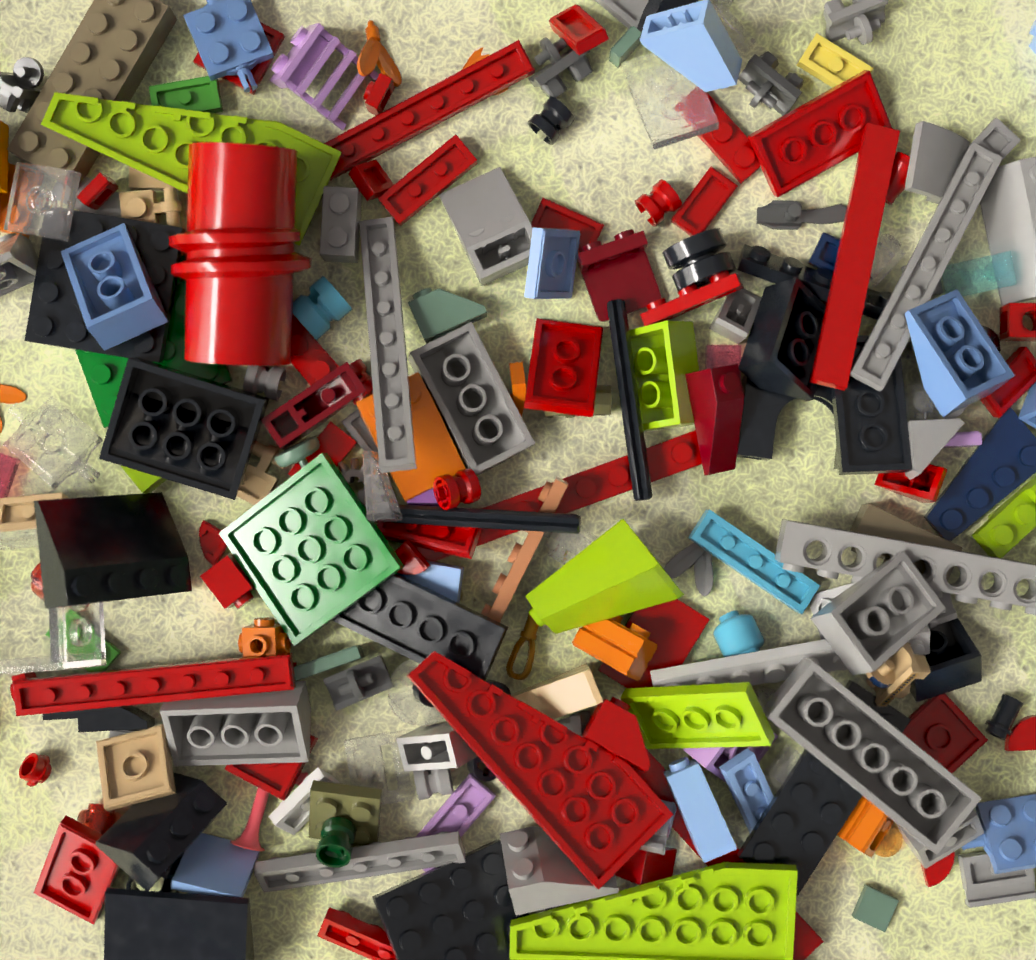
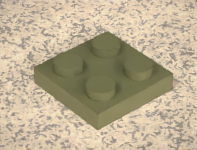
(352, 802)

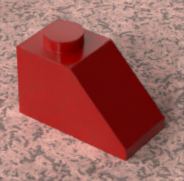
(618, 733)

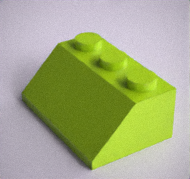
(661, 360)

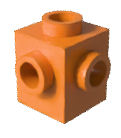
(263, 638)

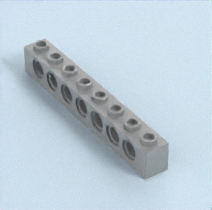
(796, 536)

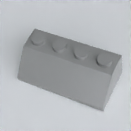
(1011, 224)
(471, 399)
(240, 728)

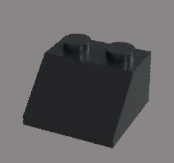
(952, 662)

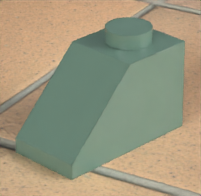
(443, 312)

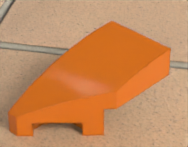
(518, 385)

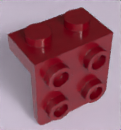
(618, 272)

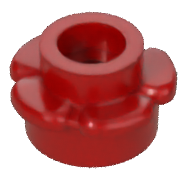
(35, 769)

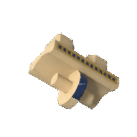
(895, 675)

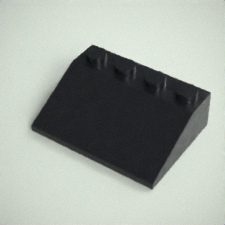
(183, 427)
(109, 549)
(176, 926)

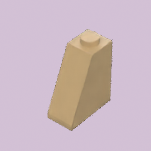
(562, 693)

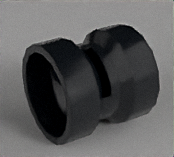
(551, 120)

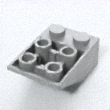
(490, 225)

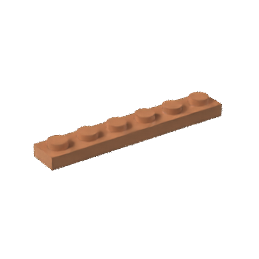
(522, 554)

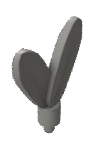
(702, 564)

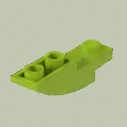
(1009, 522)

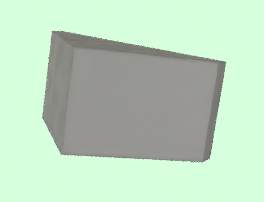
(736, 315)
(928, 439)

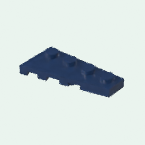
(986, 476)

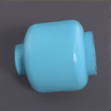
(738, 634)

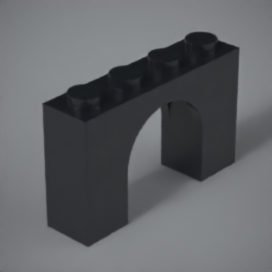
(760, 418)

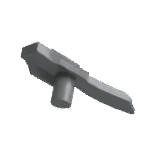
(789, 215)

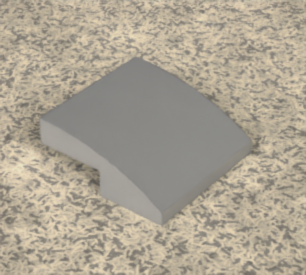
(933, 160)

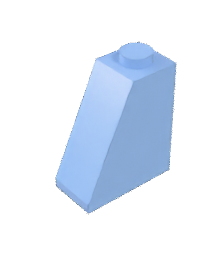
(694, 45)
(699, 809)

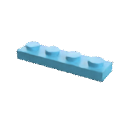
(753, 561)

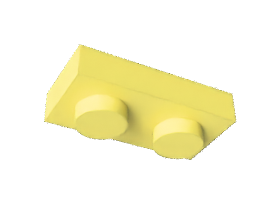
(830, 62)

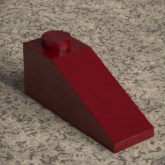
(313, 406)
(717, 414)

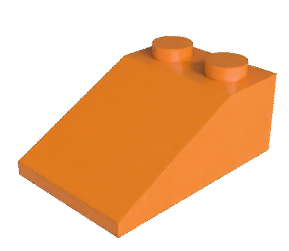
(433, 444)

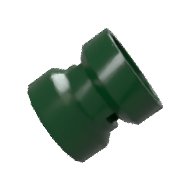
(336, 841)

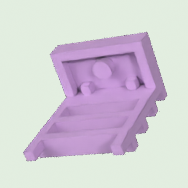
(303, 62)

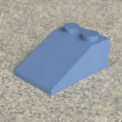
(113, 287)
(954, 353)

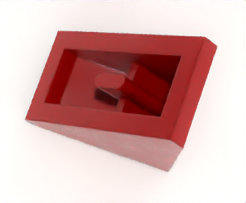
(922, 488)
(648, 866)

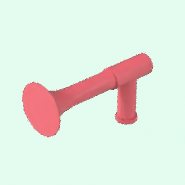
(250, 836)

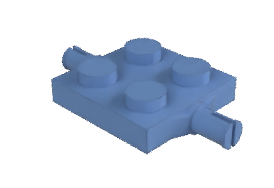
(229, 39)
(1008, 833)

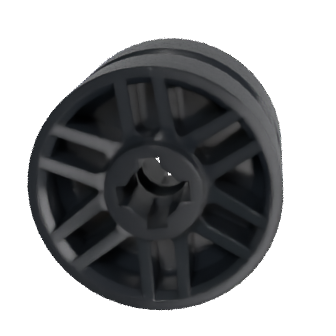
(698, 258)

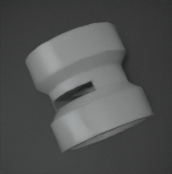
(261, 379)
(432, 782)

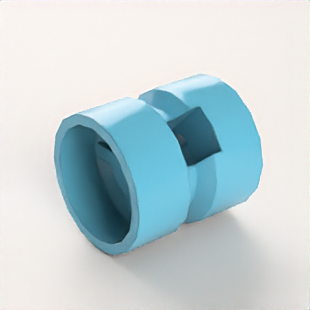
(320, 307)

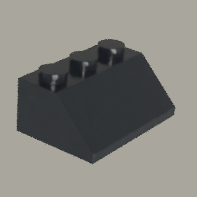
(784, 340)
(161, 830)

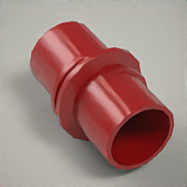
(239, 254)

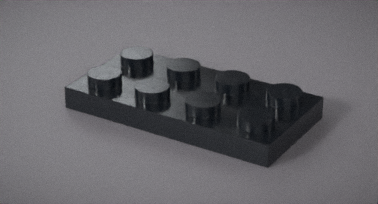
(872, 424)

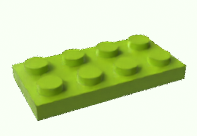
(699, 716)

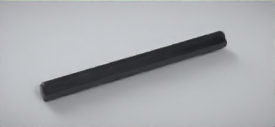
(629, 400)
(490, 519)

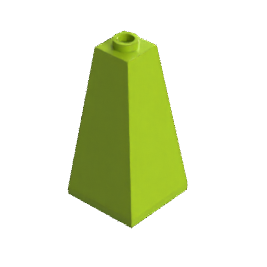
(602, 582)

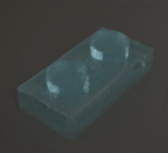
(980, 274)

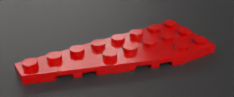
(569, 785)

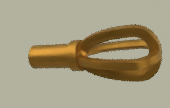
(528, 634)

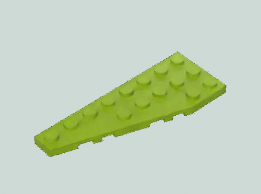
(159, 140)
(695, 915)

